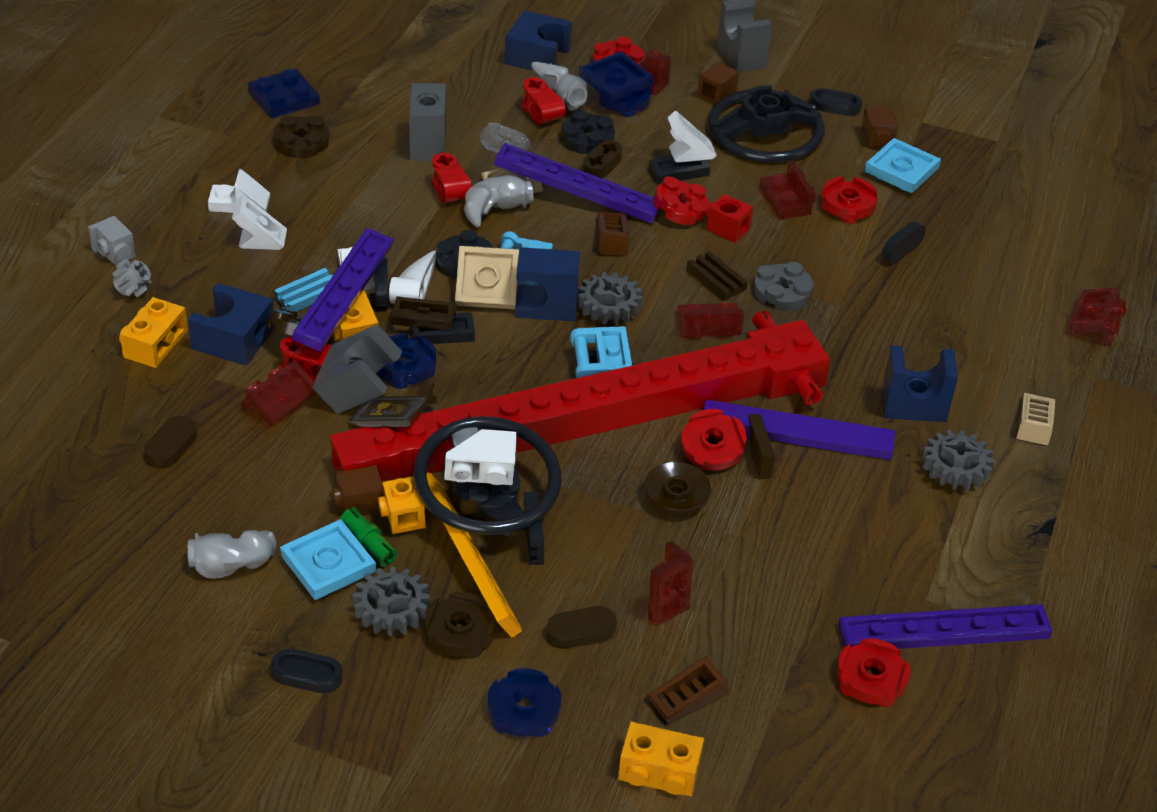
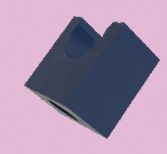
(537, 39)
(558, 284)
(237, 328)
(918, 394)

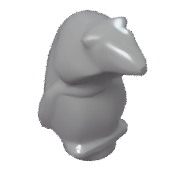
(568, 86)
(495, 192)
(221, 555)

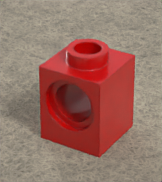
(729, 218)

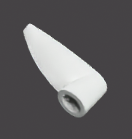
(414, 280)

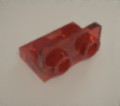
(789, 193)
(1098, 313)
(710, 320)
(280, 393)
(670, 585)

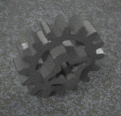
(607, 297)
(958, 459)
(391, 601)

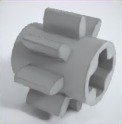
(131, 277)

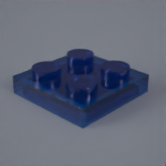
(616, 76)
(283, 93)

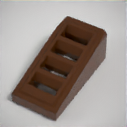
(612, 234)
(691, 676)

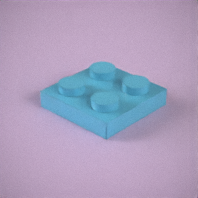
(902, 165)
(328, 559)

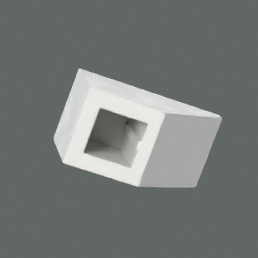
(483, 458)

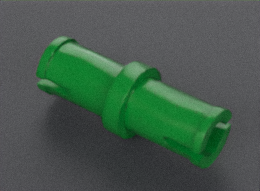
(369, 537)

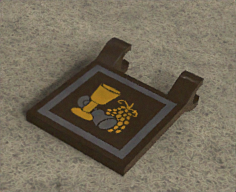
(393, 411)

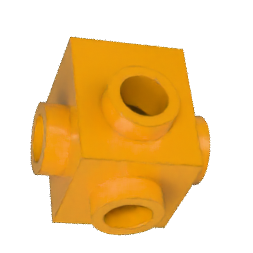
(402, 505)

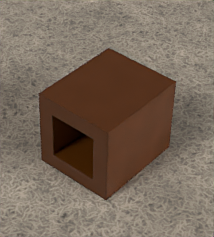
(717, 82)
(879, 126)
(358, 489)

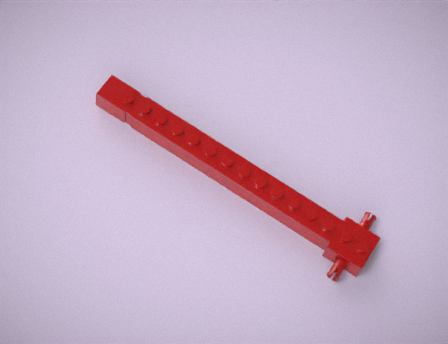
(769, 362)

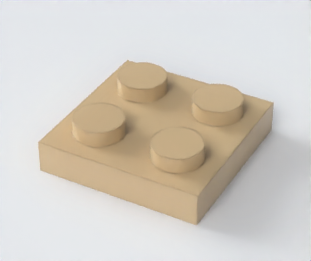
(486, 277)

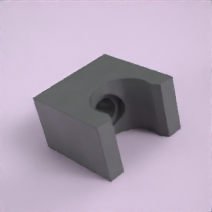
(741, 38)
(427, 120)
(351, 369)

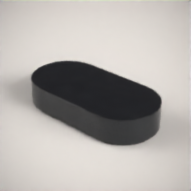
(836, 102)
(903, 242)
(381, 284)
(307, 671)

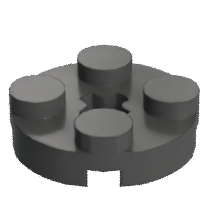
(770, 283)

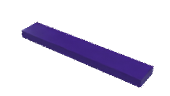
(576, 182)
(342, 289)
(815, 431)
(949, 626)

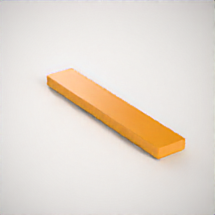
(477, 566)

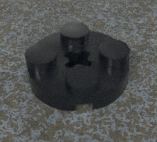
(575, 129)
(449, 250)

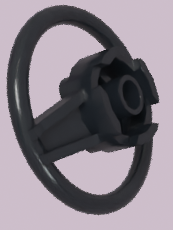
(764, 113)
(492, 503)

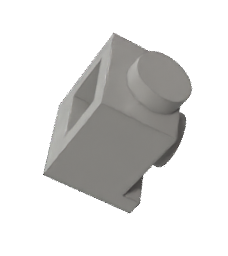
(112, 240)

